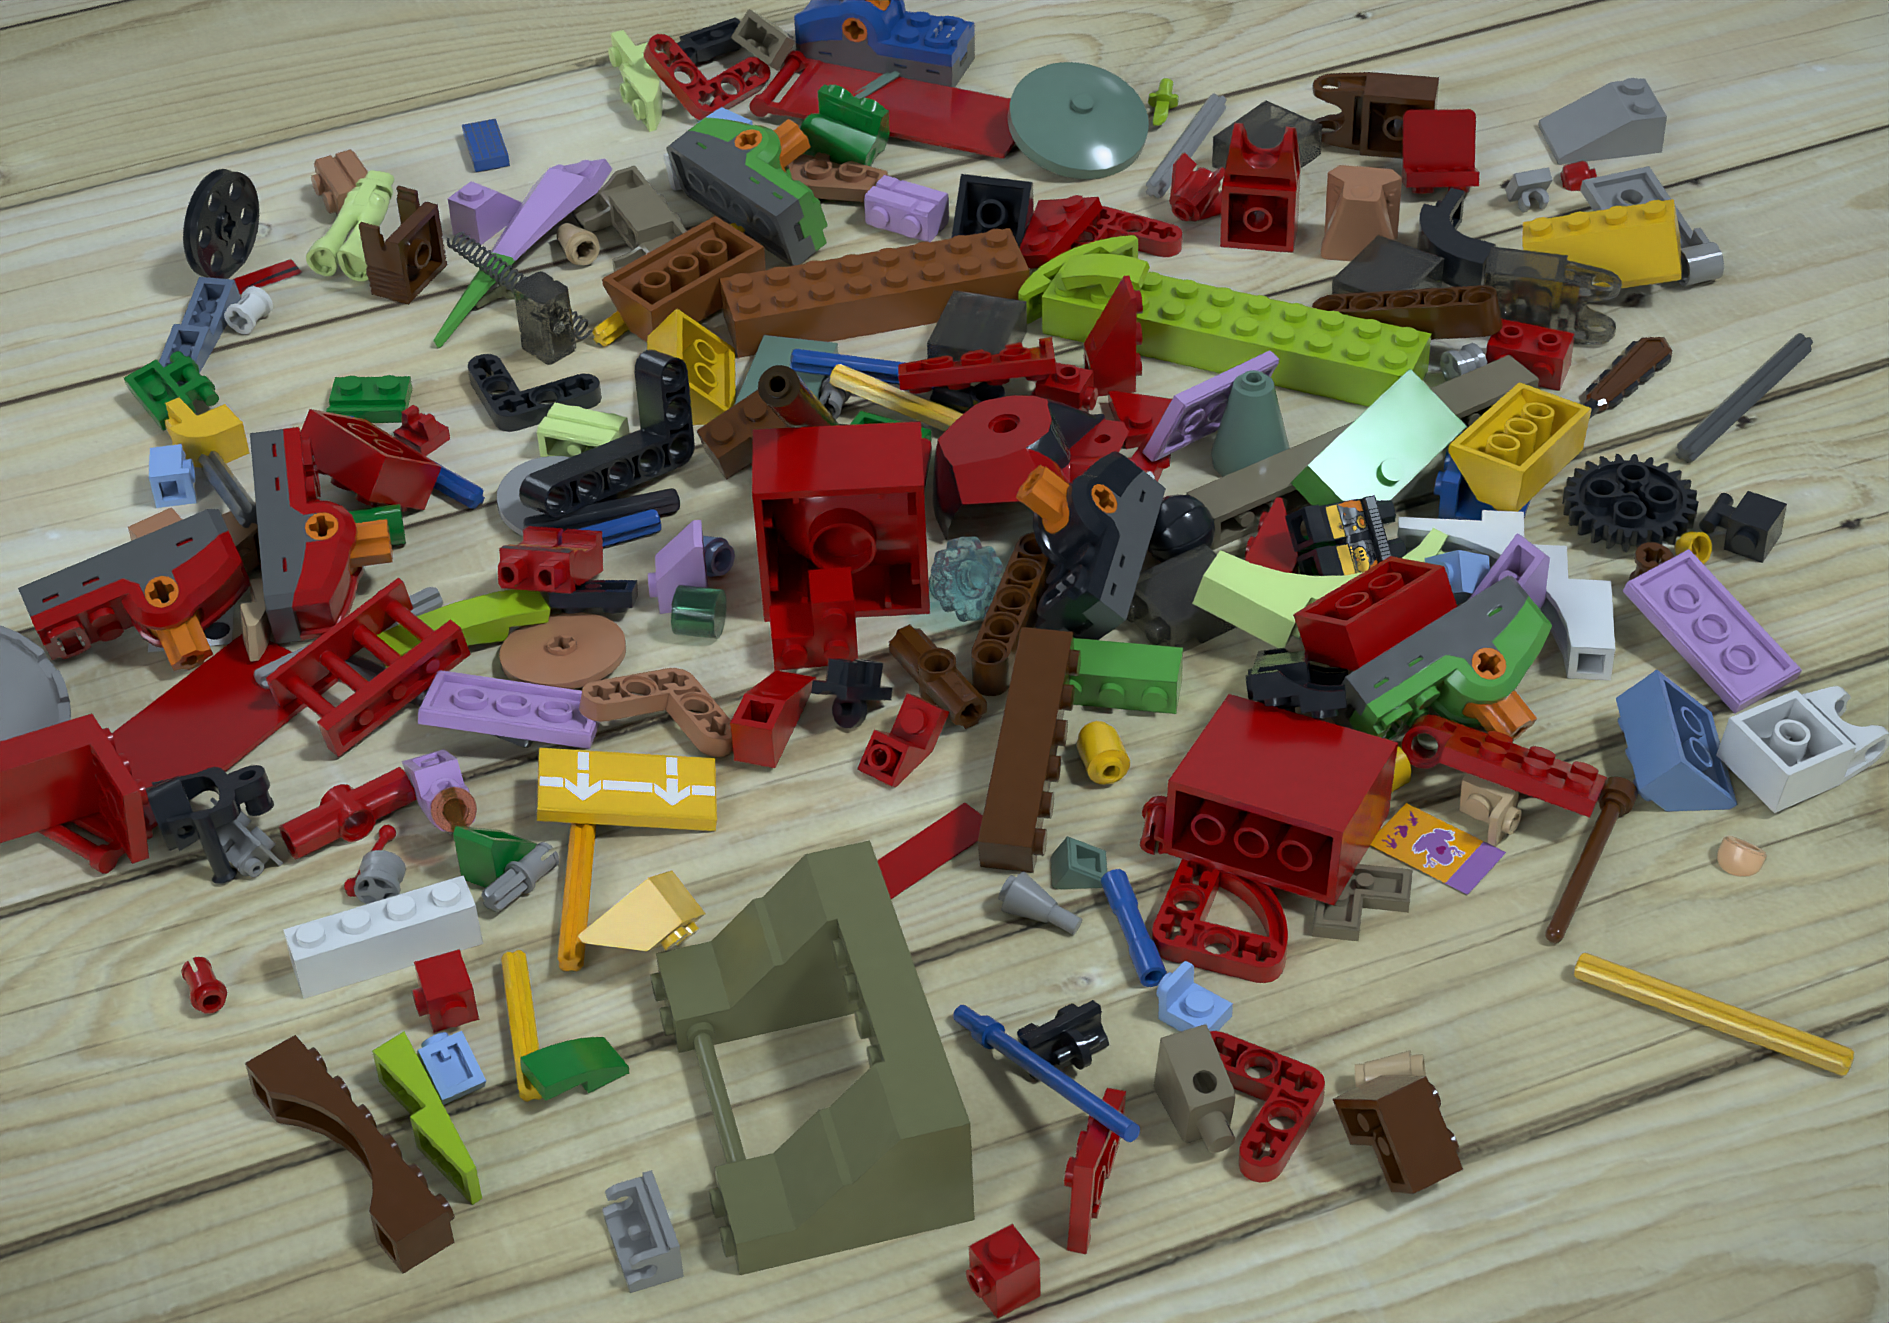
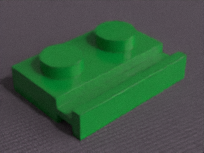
(371, 397)

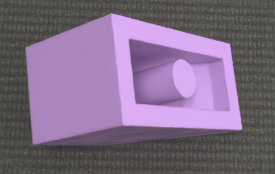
(480, 211)
(679, 564)
(1526, 565)

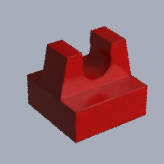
(421, 431)

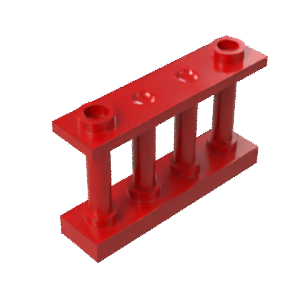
(388, 691)

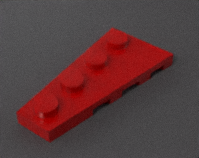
(979, 366)

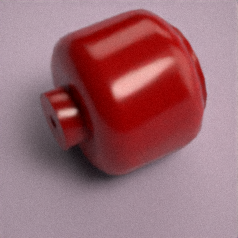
(1574, 174)

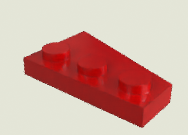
(1087, 1173)

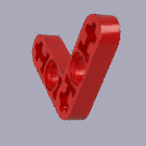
(700, 88)
(1153, 236)
(1280, 1101)

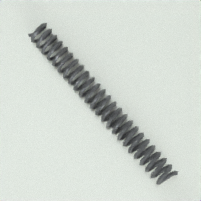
(501, 274)

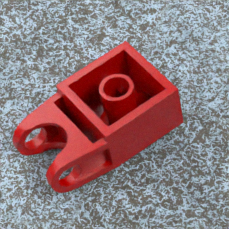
(1261, 194)

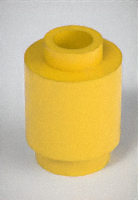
(1102, 753)

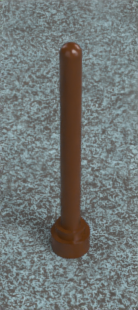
(1614, 801)

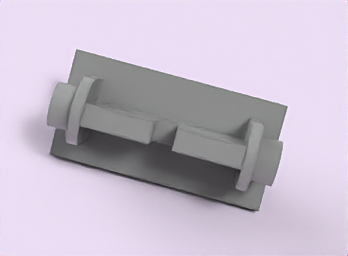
(250, 848)

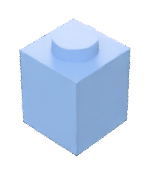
(1463, 570)

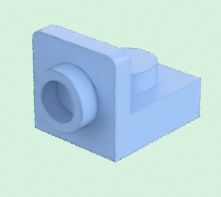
(1189, 1004)
(451, 1066)

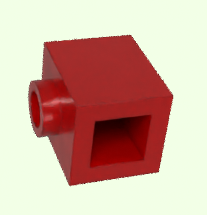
(1069, 386)
(444, 991)
(1004, 1271)

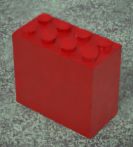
(1279, 798)

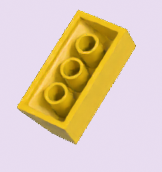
(1631, 241)
(1519, 446)

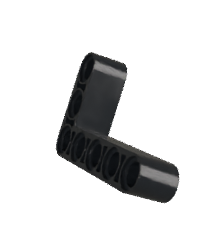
(655, 449)

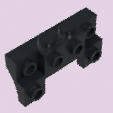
(1291, 681)

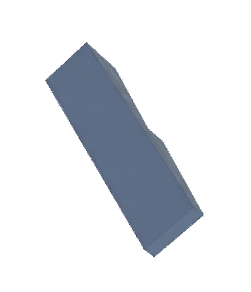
(202, 321)

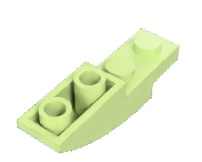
(640, 83)

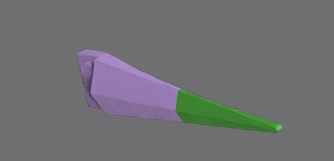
(547, 203)

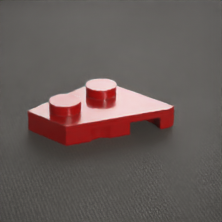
(1139, 414)

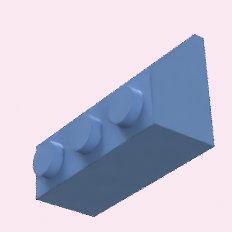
(1673, 747)

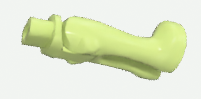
(366, 204)

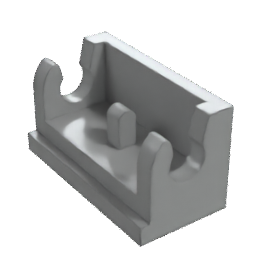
(642, 1233)

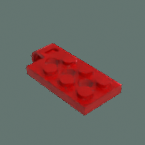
(1507, 764)

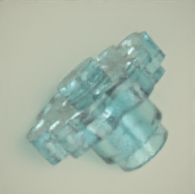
(965, 578)

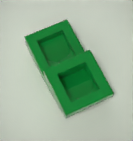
(572, 1063)

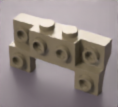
(635, 213)

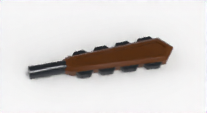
(1627, 372)

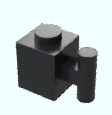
(1750, 526)

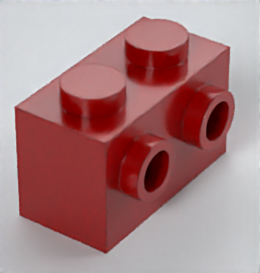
(1537, 348)

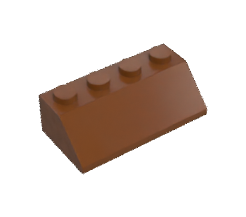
(682, 275)

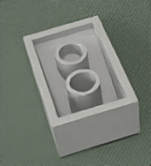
(1607, 124)

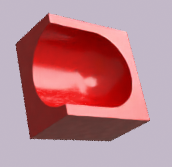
(842, 502)

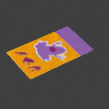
(1437, 848)

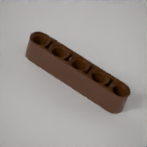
(1438, 311)
(1010, 609)

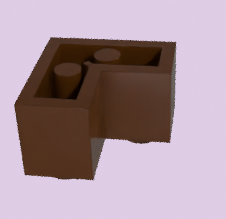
(730, 435)
(1405, 1129)

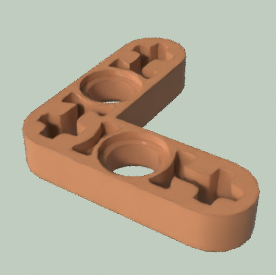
(663, 690)

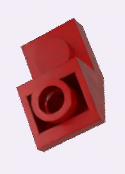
(911, 740)

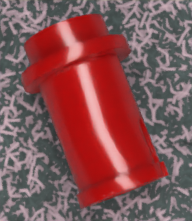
(1153, 830)
(206, 991)

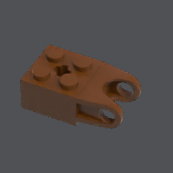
(1372, 109)

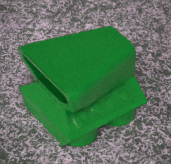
(846, 127)

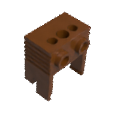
(410, 255)

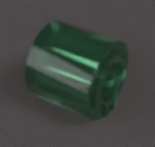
(698, 611)

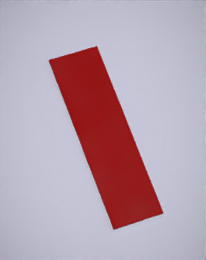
(930, 848)

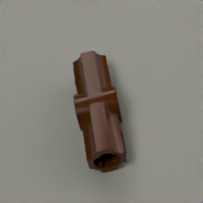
(937, 676)

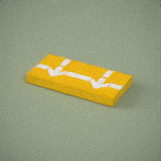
(626, 789)

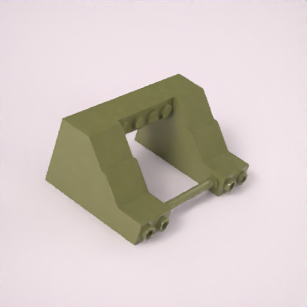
(894, 1144)

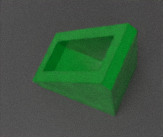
(486, 852)

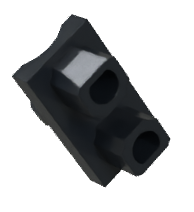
(852, 684)
(1068, 1037)

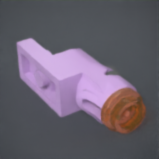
(441, 790)

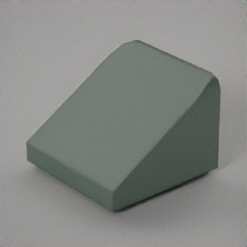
(1077, 865)

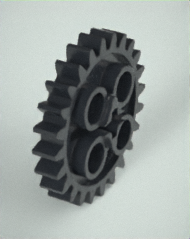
(1629, 502)

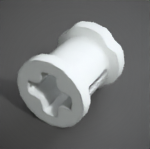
(252, 306)

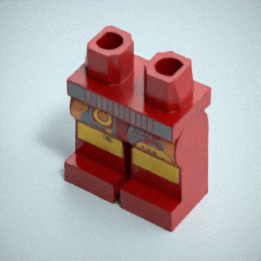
(551, 560)

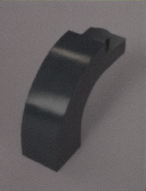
(1438, 235)

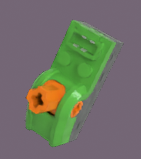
(745, 181)
(1457, 666)

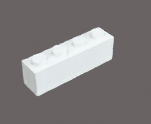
(383, 936)

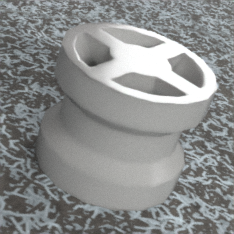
(1458, 363)
(379, 876)

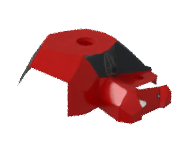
(1006, 438)

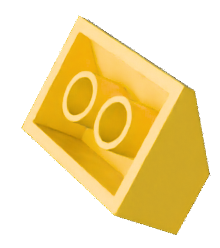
(708, 363)

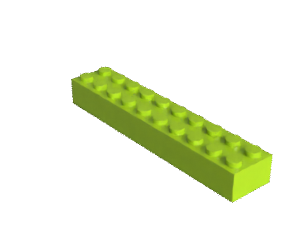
(1223, 328)

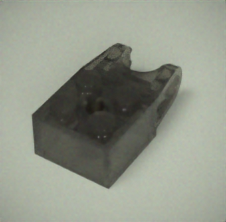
(1552, 292)

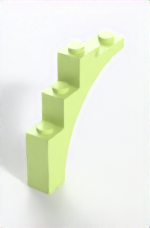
(1266, 599)

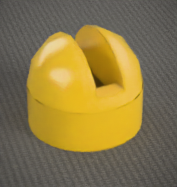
(1697, 542)

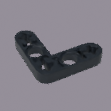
(521, 409)

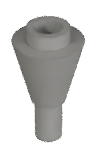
(1027, 899)

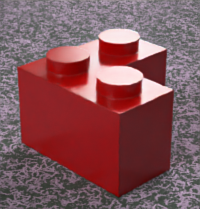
(816, 630)

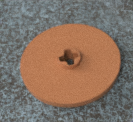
(563, 651)

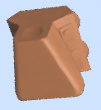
(1358, 209)

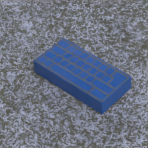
(485, 145)

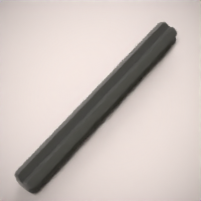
(229, 488)

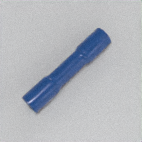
(1141, 947)

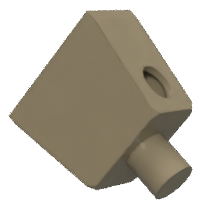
(1195, 1088)

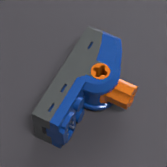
(886, 39)

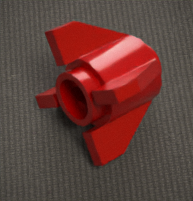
(1195, 193)

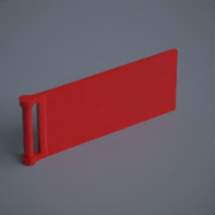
(916, 108)
(195, 725)

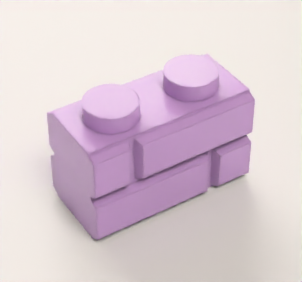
(906, 208)

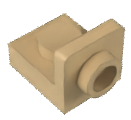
(1492, 805)

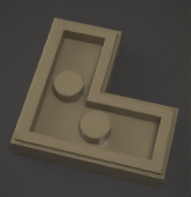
(1368, 888)

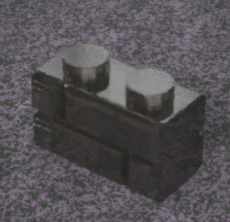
(544, 317)

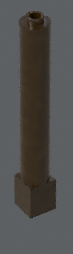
(792, 399)

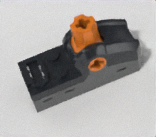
(1095, 538)

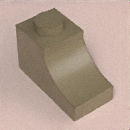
(763, 39)

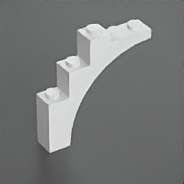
(1575, 607)

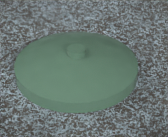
(1078, 120)

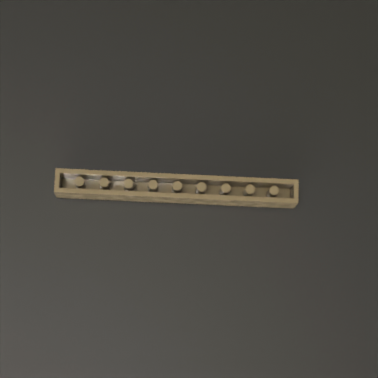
(1244, 495)

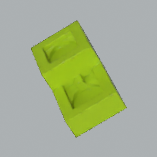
(1104, 270)

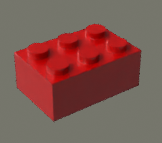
(369, 461)
(1374, 612)

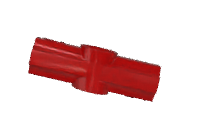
(347, 813)

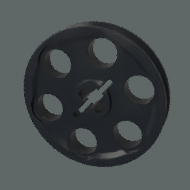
(221, 224)

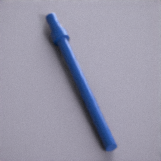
(992, 1036)

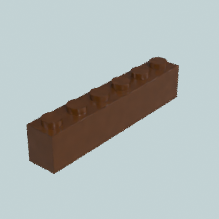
(1027, 750)

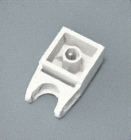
(1799, 746)

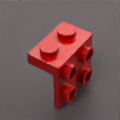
(1439, 149)

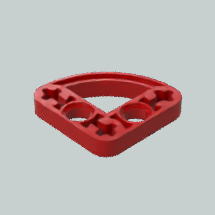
(1198, 934)

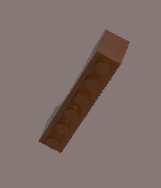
(301, 1093)

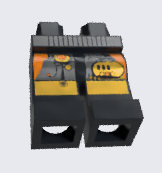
(1355, 529)

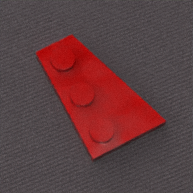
(1056, 227)

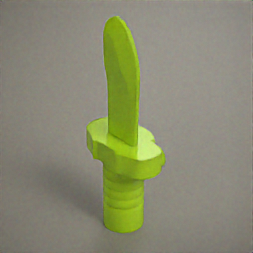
(1163, 101)

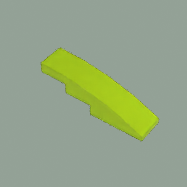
(480, 618)

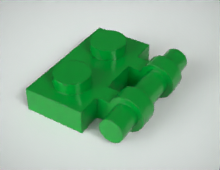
(157, 385)

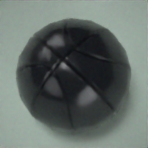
(1181, 526)

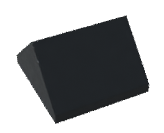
(993, 204)

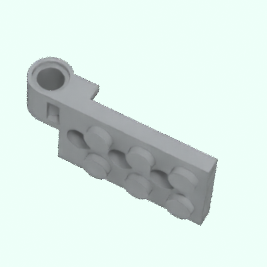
(1699, 257)

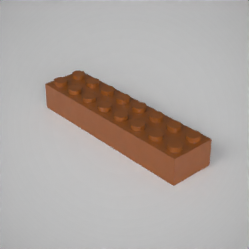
(869, 290)

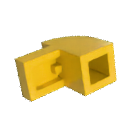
(210, 431)

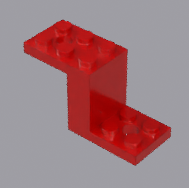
(69, 775)

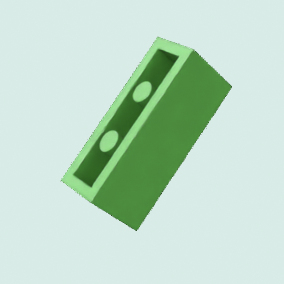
(1128, 676)

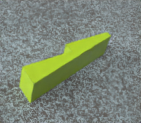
(433, 1130)

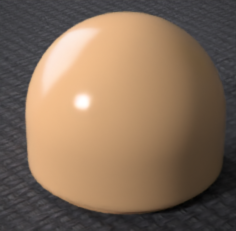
(1740, 857)

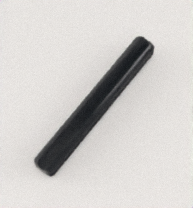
(662, 501)

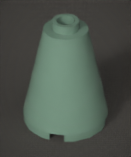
(1250, 425)

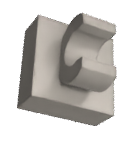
(1529, 185)

